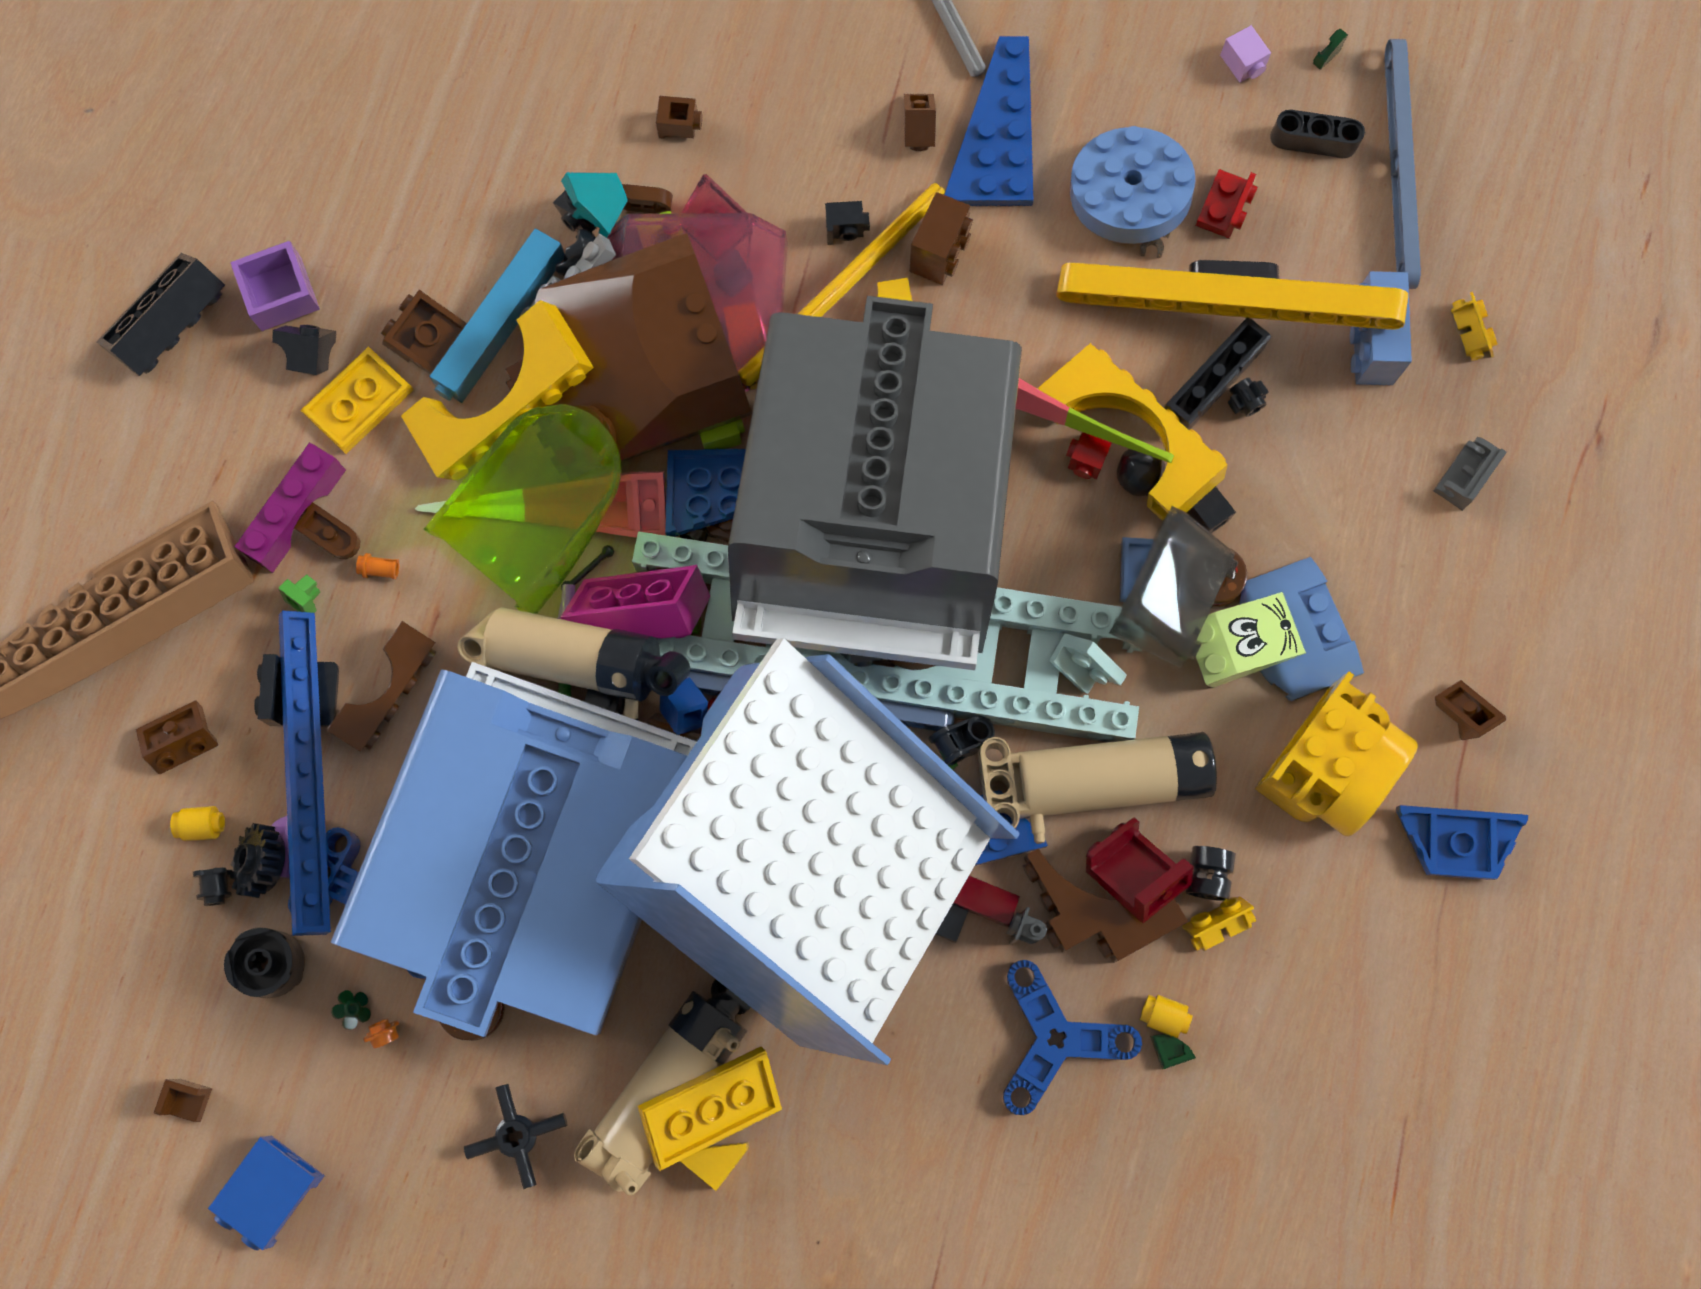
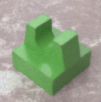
(301, 594)

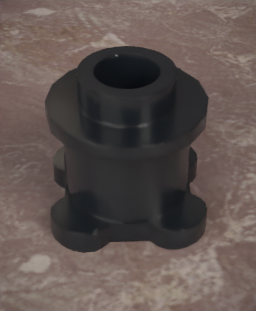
(213, 885)

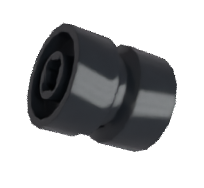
(1211, 861)

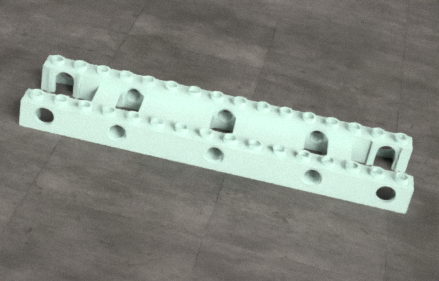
(939, 687)

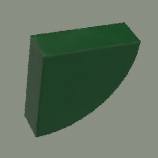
(1328, 53)
(1171, 1050)

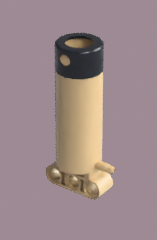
(1097, 776)

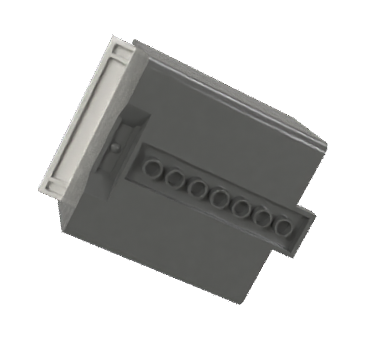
(874, 487)

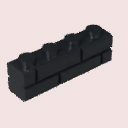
(1218, 372)

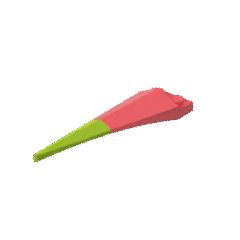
(1042, 405)

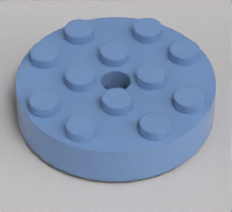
(1132, 185)

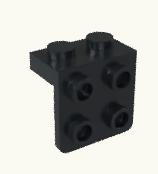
(269, 702)

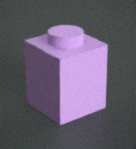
(1245, 54)

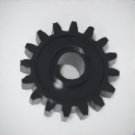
(257, 861)

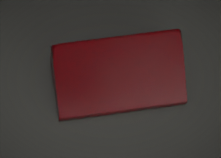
(987, 901)

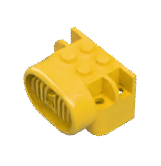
(1339, 760)

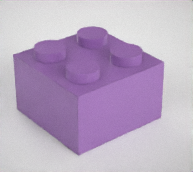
(275, 286)

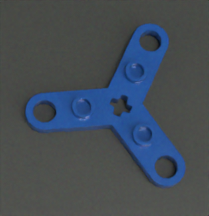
(1044, 1060)

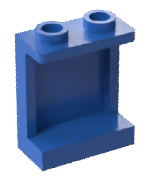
(264, 1192)

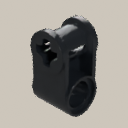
(962, 739)

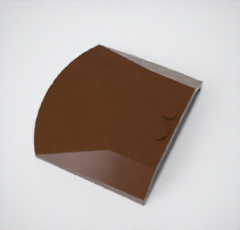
(652, 347)

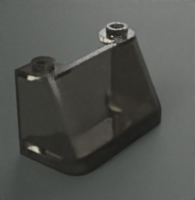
(1175, 589)

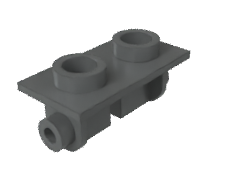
(1026, 928)

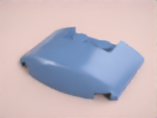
(1319, 625)

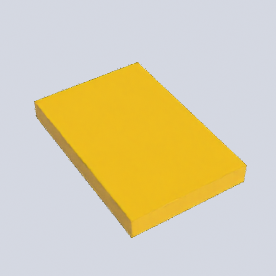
(357, 400)

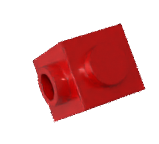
(1087, 455)

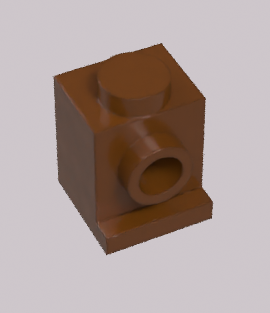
(677, 117)

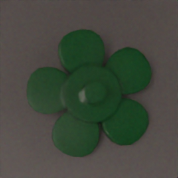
(351, 1009)

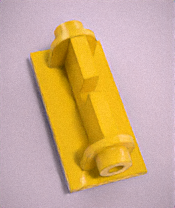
(1471, 315)
(1206, 926)

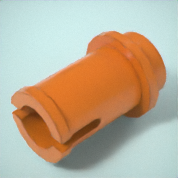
(376, 566)

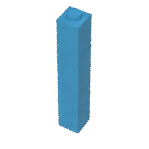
(496, 316)

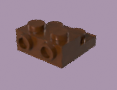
(422, 331)

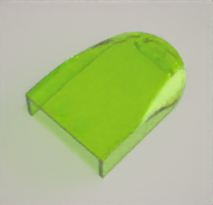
(533, 502)

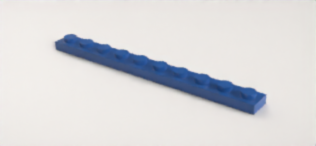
(304, 775)

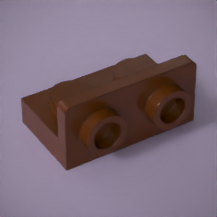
(175, 738)

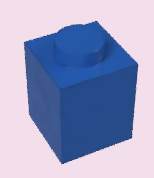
(684, 707)

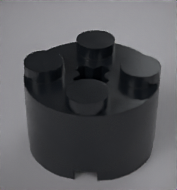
(251, 949)

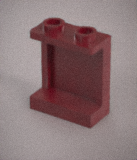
(1137, 871)

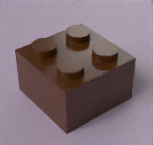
(940, 239)

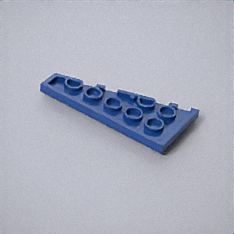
(997, 147)
(701, 488)

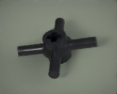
(511, 1148)

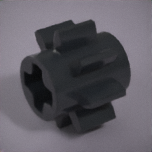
(1248, 397)

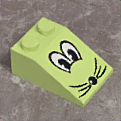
(1247, 640)

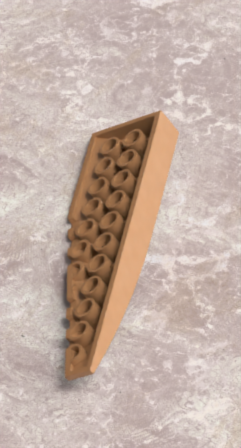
(123, 607)

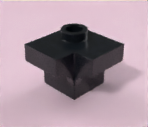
(305, 347)

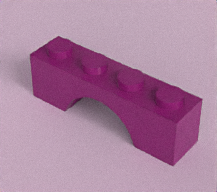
(270, 532)

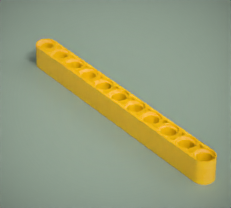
(1234, 295)

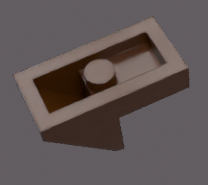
(1469, 710)

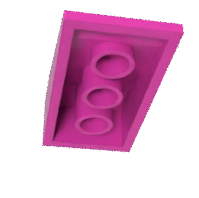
(647, 603)

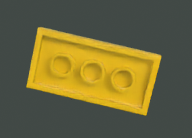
(709, 1108)

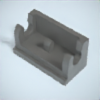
(1469, 472)

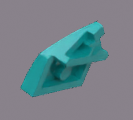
(597, 198)

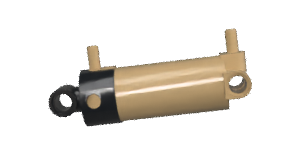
(575, 655)
(695, 1043)

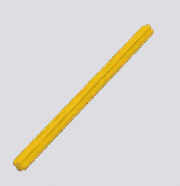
(855, 270)

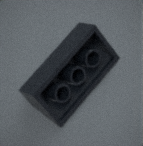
(162, 314)

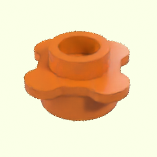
(382, 1033)

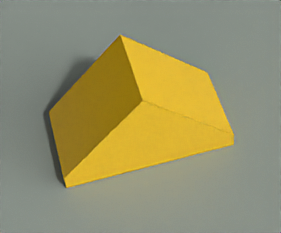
(716, 1162)

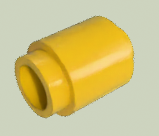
(197, 823)
(1166, 1015)

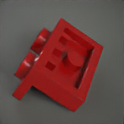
(1225, 203)

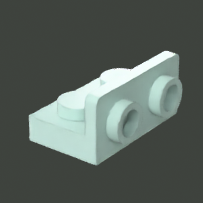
(1085, 663)

